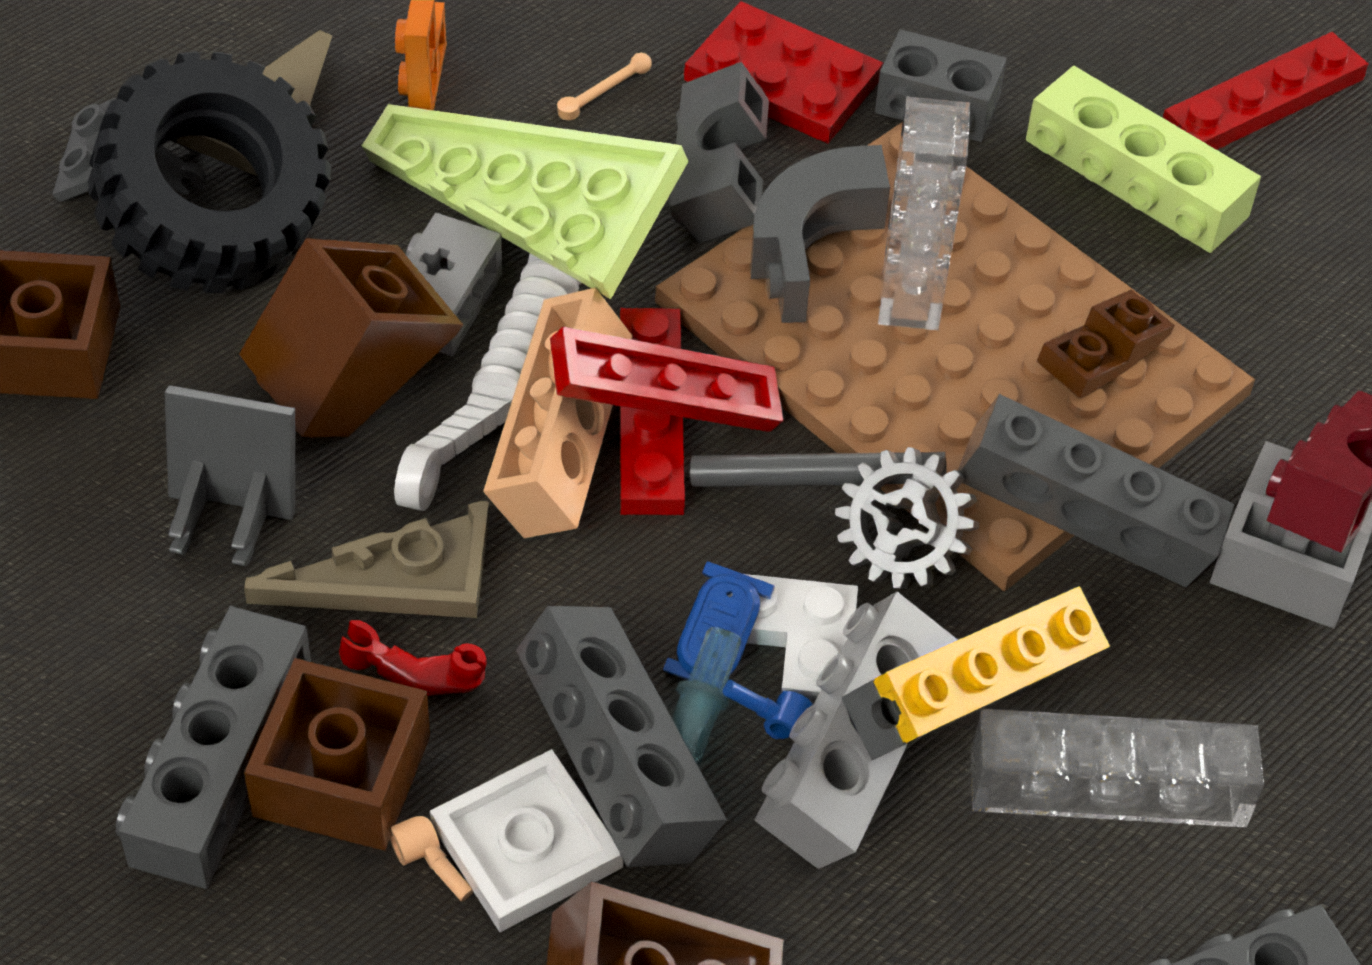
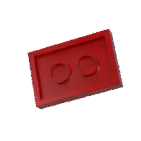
(805, 76)

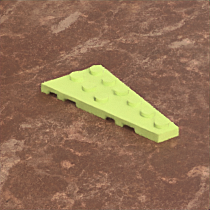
(549, 190)

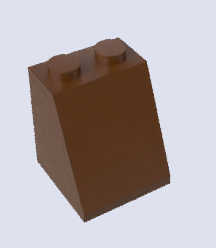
(346, 333)

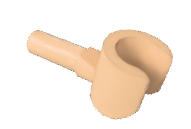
(418, 839)

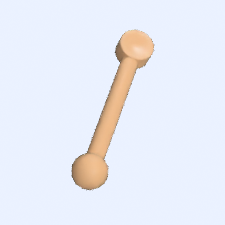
(570, 107)

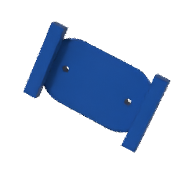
(716, 609)

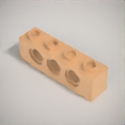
(548, 438)

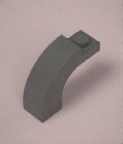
(806, 202)

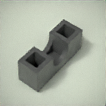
(714, 124)

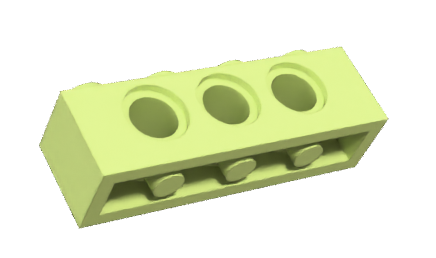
(1142, 158)

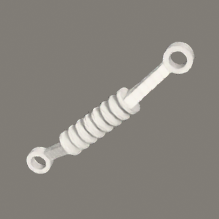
(492, 386)

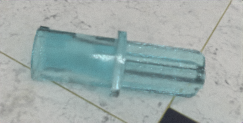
(702, 694)

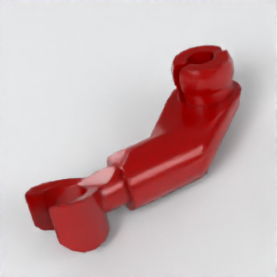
(438, 675)

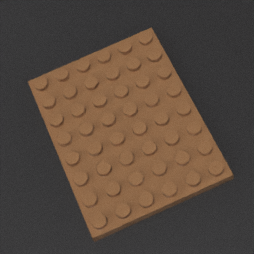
(927, 389)

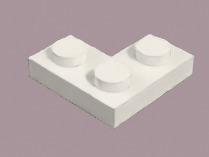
(806, 621)

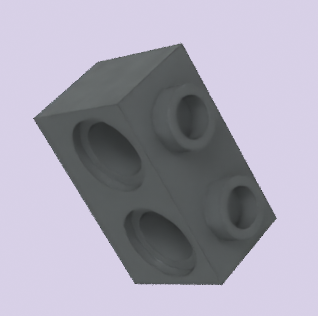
(940, 71)

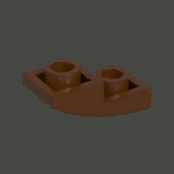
(1107, 345)

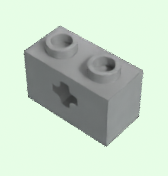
(460, 265)

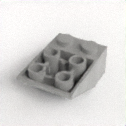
(1281, 565)

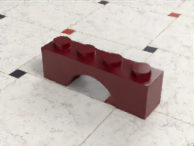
(1328, 478)

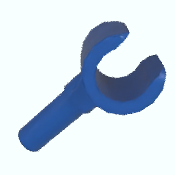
(778, 715)

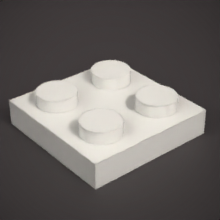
(526, 840)

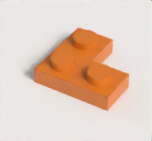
(424, 45)

